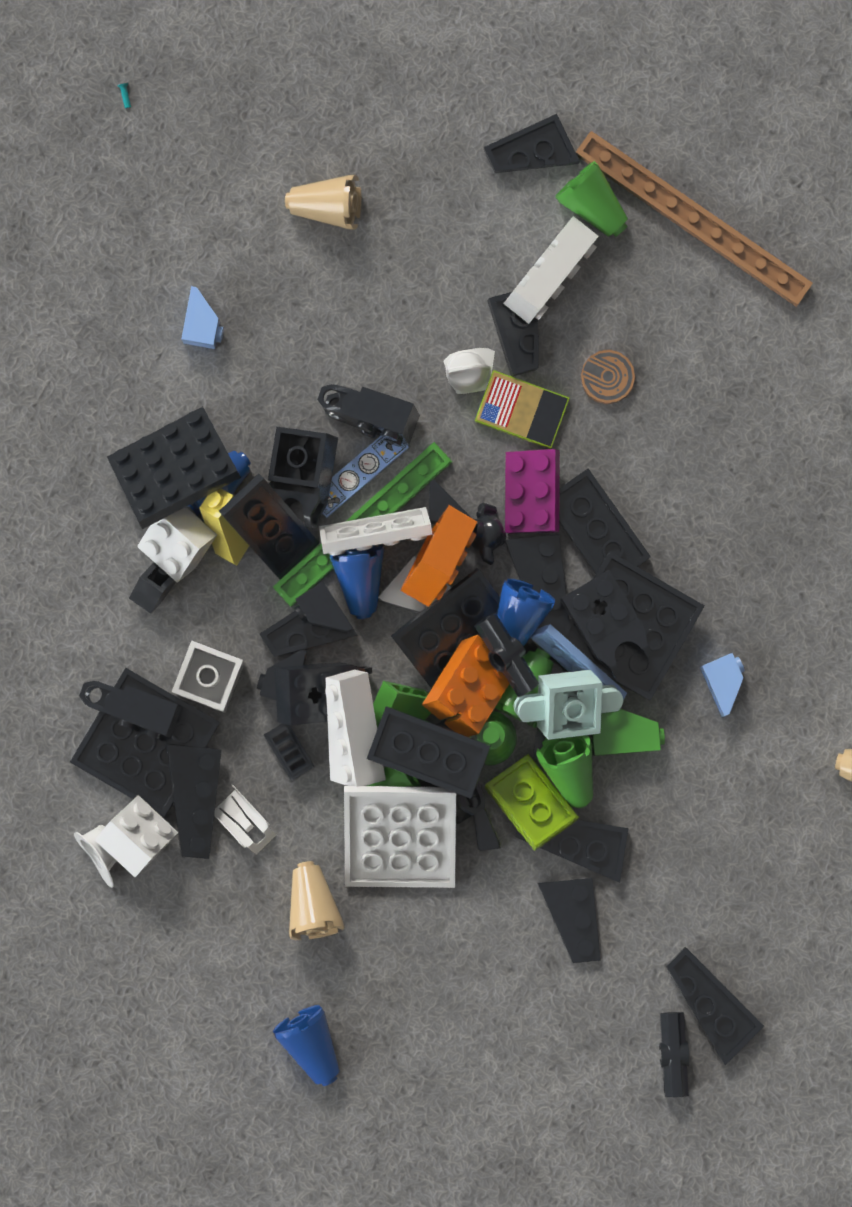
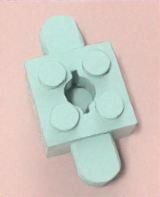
(572, 716)

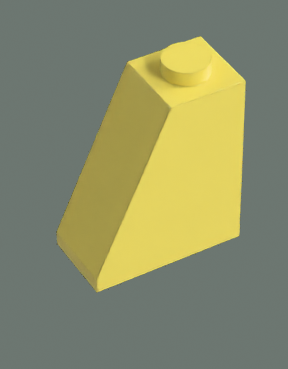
(228, 542)

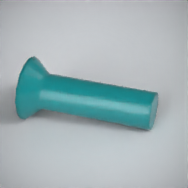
(123, 87)

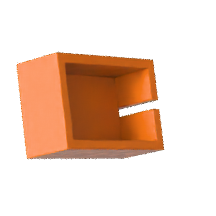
(439, 556)
(467, 687)

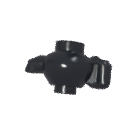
(488, 532)

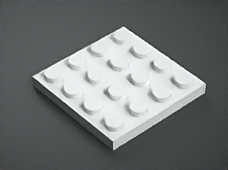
(399, 836)

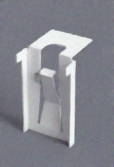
(235, 812)

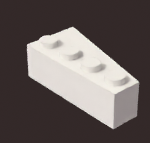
(551, 269)
(351, 729)

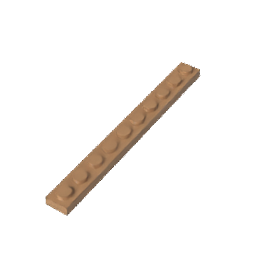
(694, 219)

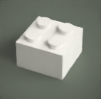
(177, 543)
(208, 676)
(136, 836)

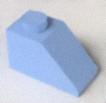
(201, 323)
(724, 681)

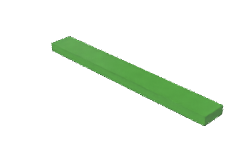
(386, 501)

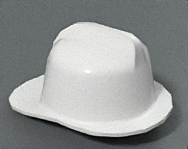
(469, 369)
(99, 856)

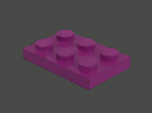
(532, 491)

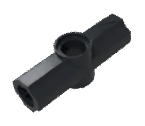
(506, 654)
(674, 1054)

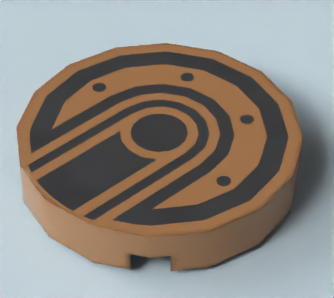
(607, 376)

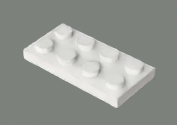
(375, 530)

